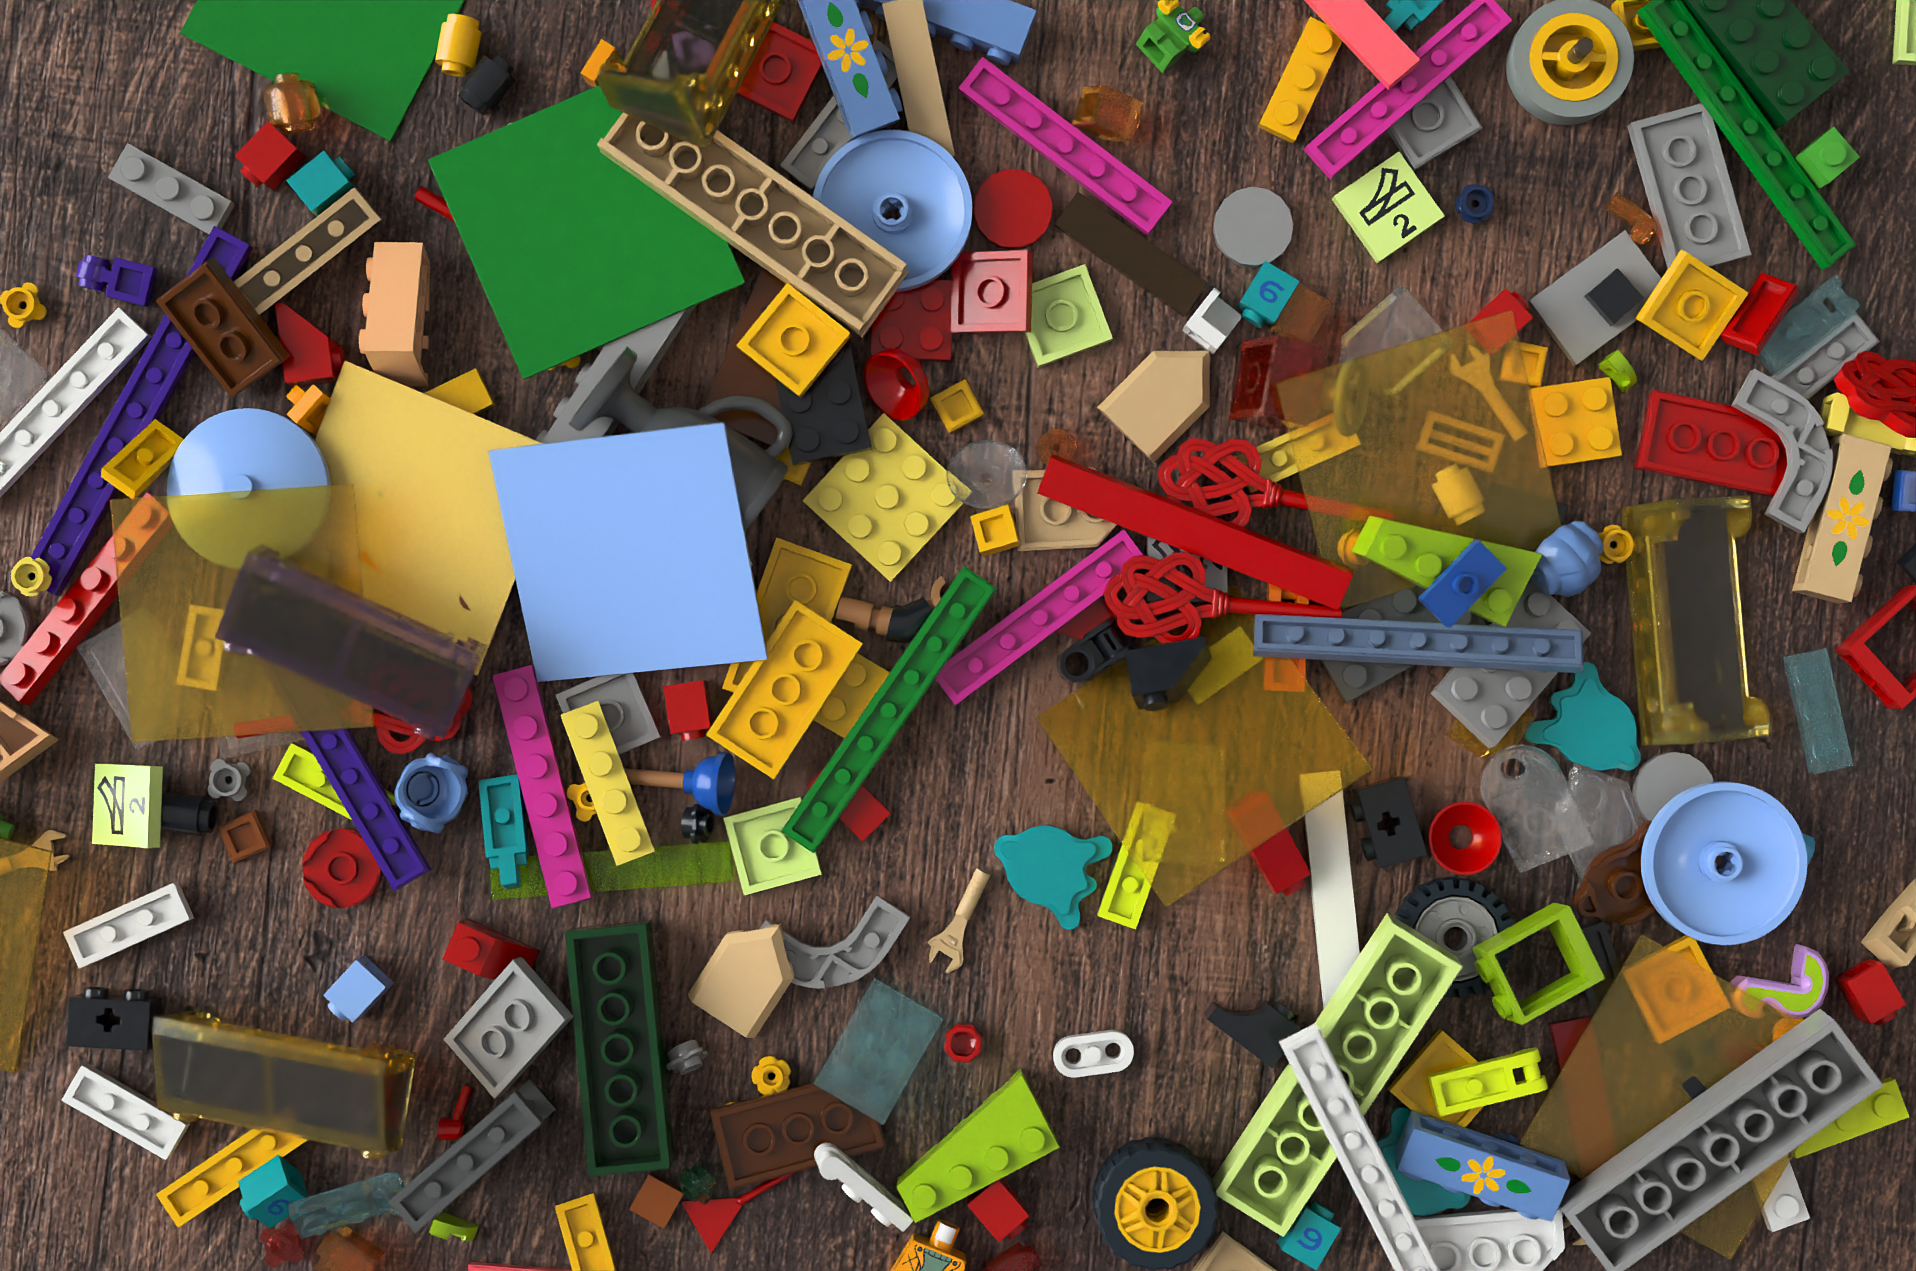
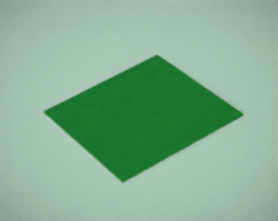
(356, 52)
(571, 238)

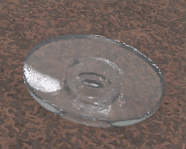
(982, 462)

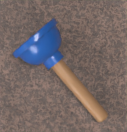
(710, 782)

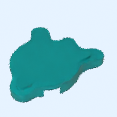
(1589, 725)
(1050, 868)
(1421, 1196)

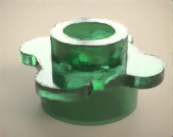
(697, 1184)

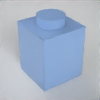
(357, 990)

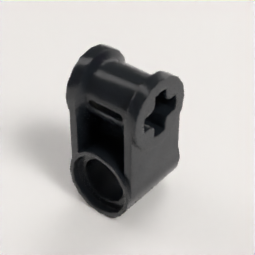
(1095, 650)

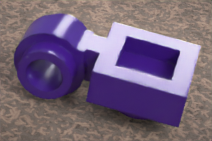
(124, 282)

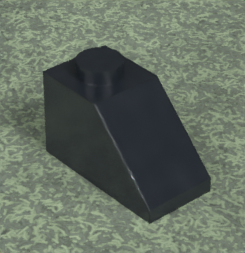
(1166, 671)

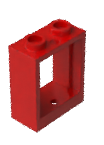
(1868, 666)

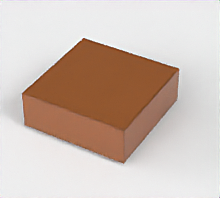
(245, 836)
(656, 1200)

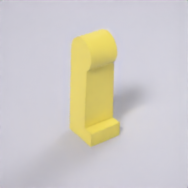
(1842, 419)

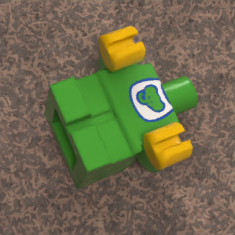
(1172, 34)

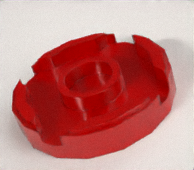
(1013, 209)
(340, 869)

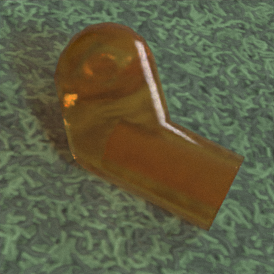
(1643, 224)

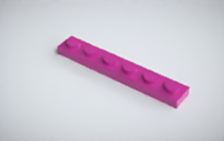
(1383, 107)
(1065, 146)
(1035, 619)
(542, 786)

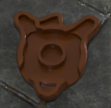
(1615, 884)

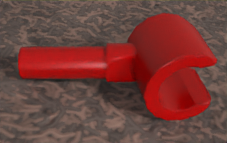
(454, 1127)

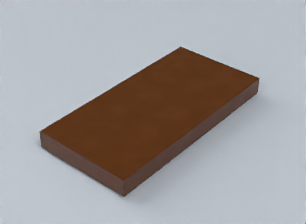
(742, 375)
(782, 1130)

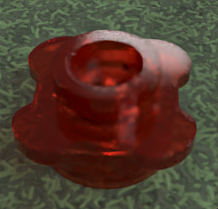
(275, 1254)

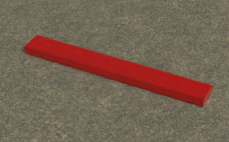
(1195, 532)

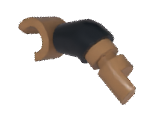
(897, 623)

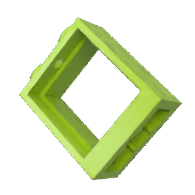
(1573, 947)

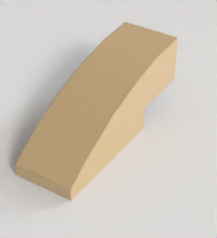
(1894, 933)

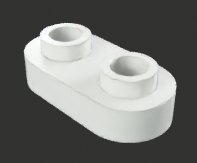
(1093, 1055)

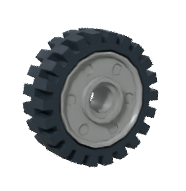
(1464, 905)

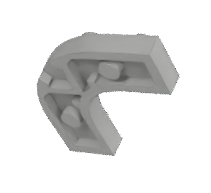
(1805, 443)
(851, 957)

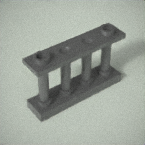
(472, 1155)

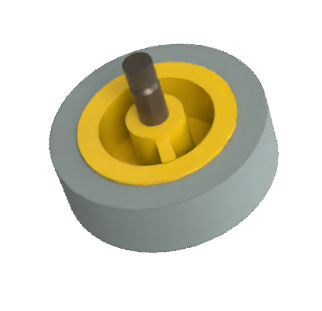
(1569, 61)

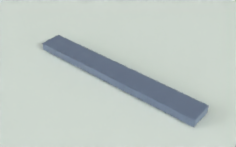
(1418, 643)

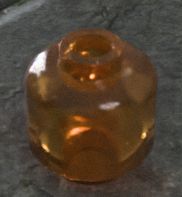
(292, 104)

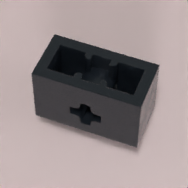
(1404, 835)
(90, 1022)

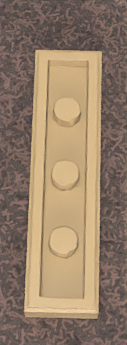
(917, 71)

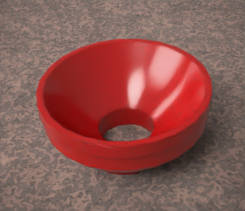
(889, 387)
(1484, 843)

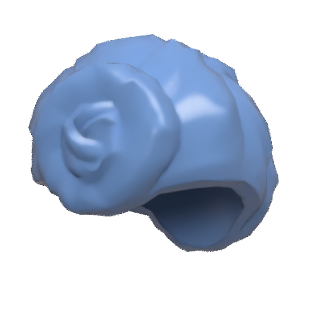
(1568, 560)
(431, 792)

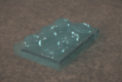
(878, 1051)

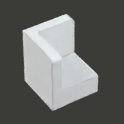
(1212, 322)

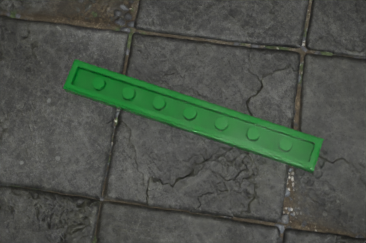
(1747, 130)
(889, 709)

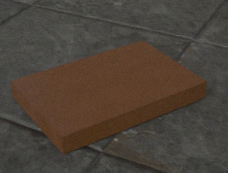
(222, 327)

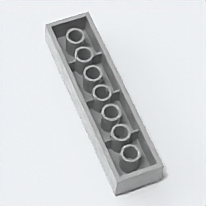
(1718, 1142)

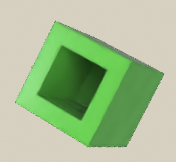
(1826, 158)

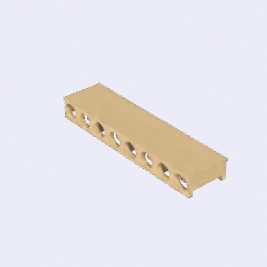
(763, 218)

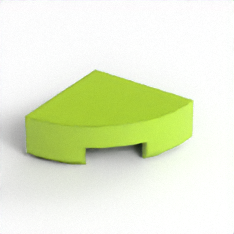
(1619, 371)
(448, 1224)

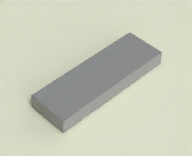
(1826, 356)

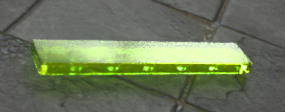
(665, 867)

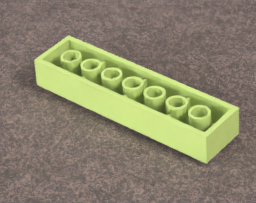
(1368, 1033)

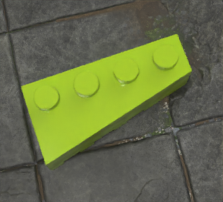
(1425, 553)
(981, 1149)

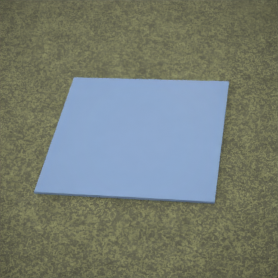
(629, 552)

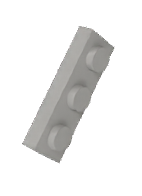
(170, 189)

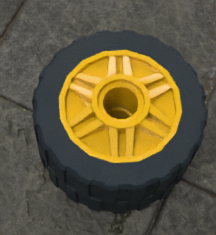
(1162, 1234)

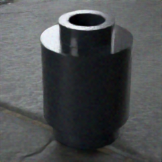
(487, 84)
(187, 814)

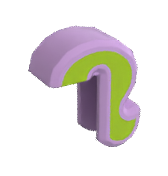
(1800, 996)

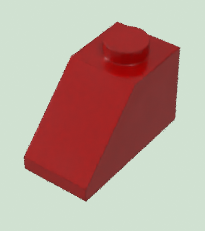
(312, 352)
(485, 950)

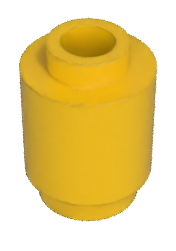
(458, 45)

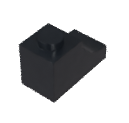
(1256, 1029)

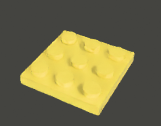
(885, 499)

